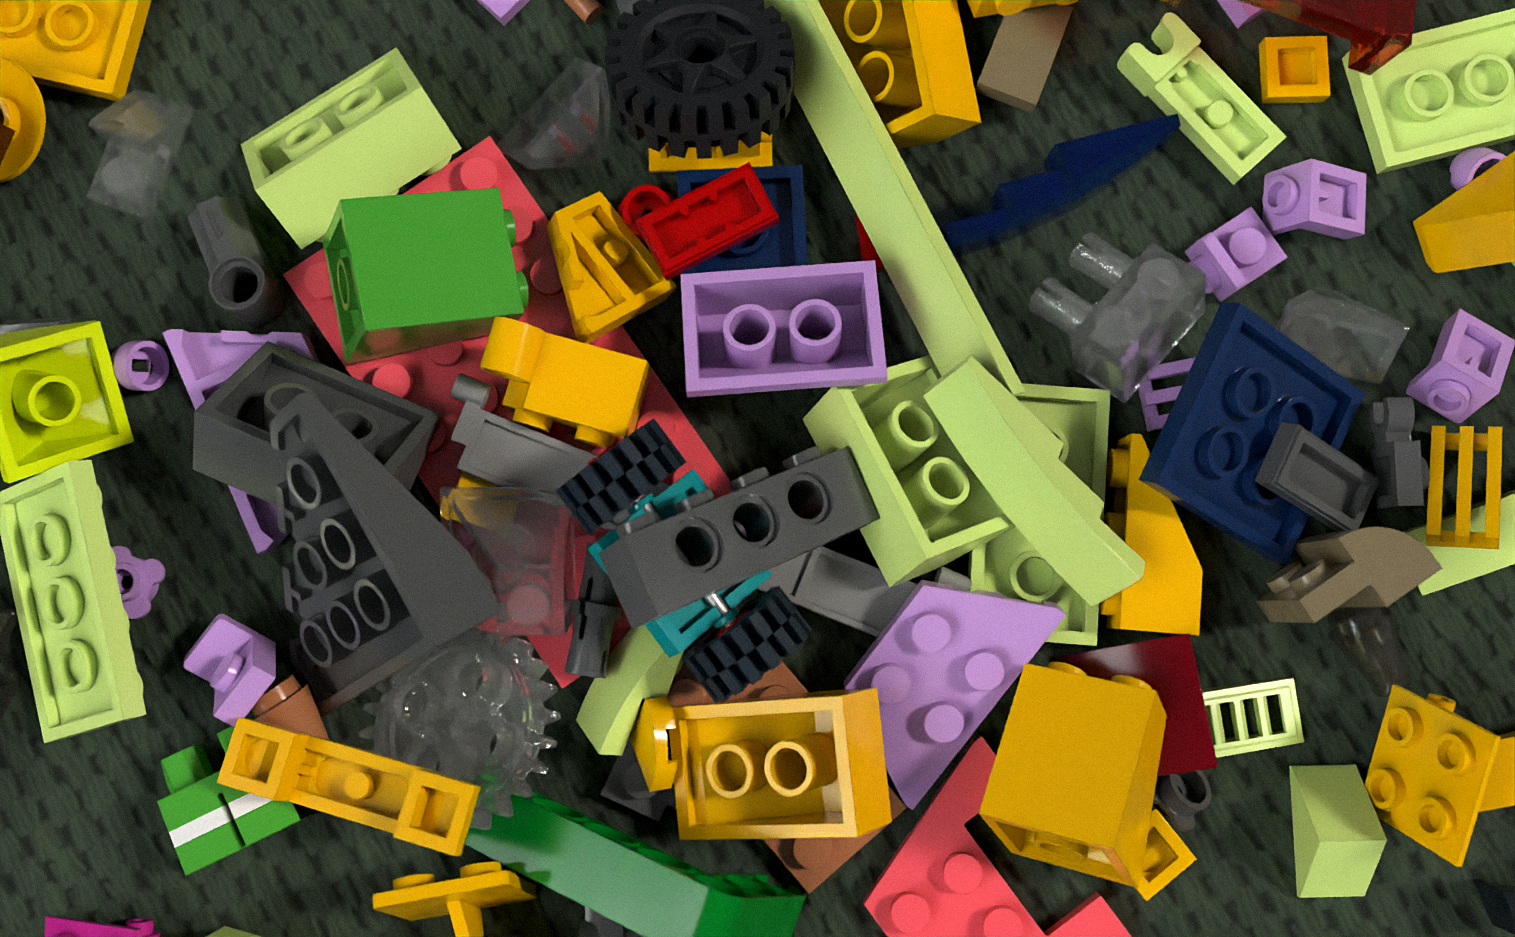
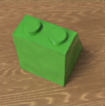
(421, 270)

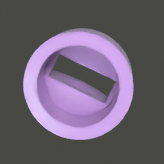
(1467, 164)
(140, 350)

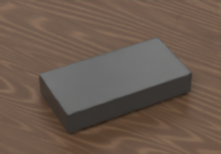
(1317, 478)

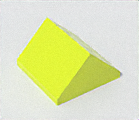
(57, 398)

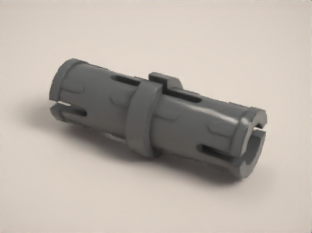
(593, 621)

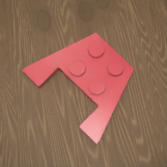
(948, 886)

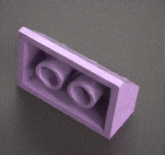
(782, 328)

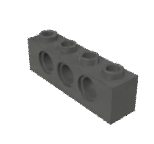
(657, 582)

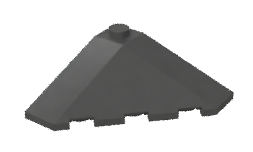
(369, 562)

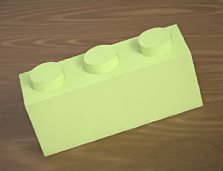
(348, 144)
(917, 479)

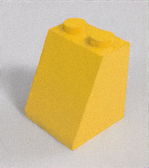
(1077, 771)

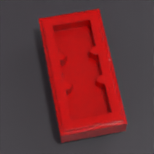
(707, 221)

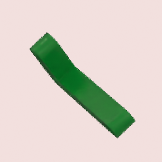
(633, 879)

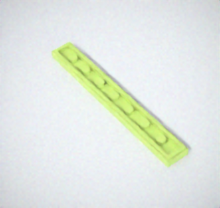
(888, 199)

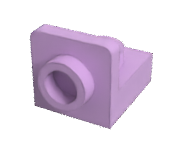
(1315, 199)
(1235, 254)
(1463, 368)
(236, 664)

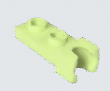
(1208, 103)

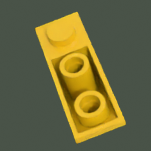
(1148, 523)

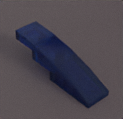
(1073, 176)

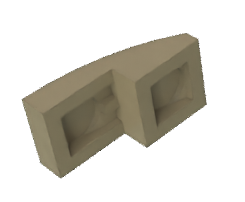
(1023, 55)

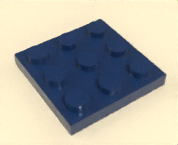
(1226, 419)

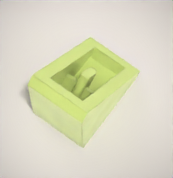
(1333, 831)

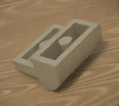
(1347, 571)

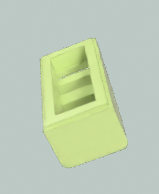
(1265, 738)

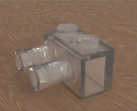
(1135, 323)

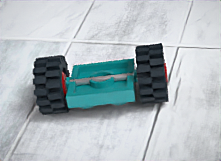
(743, 640)

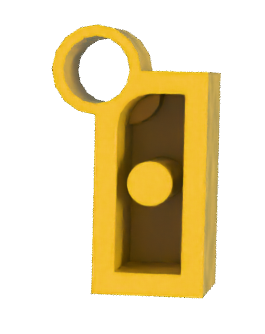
(566, 382)

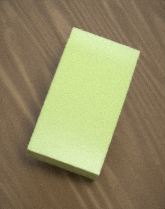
(635, 672)

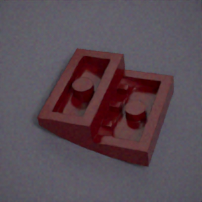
(1172, 671)

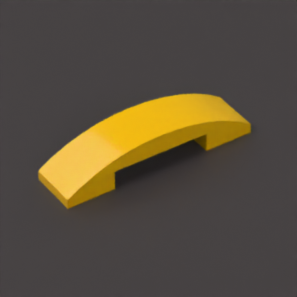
(350, 784)

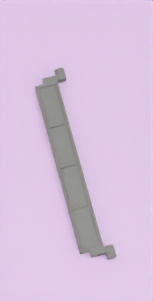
(816, 581)

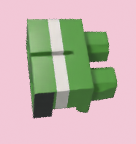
(214, 819)

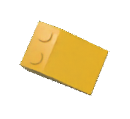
(781, 767)

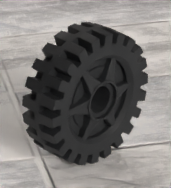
(700, 73)

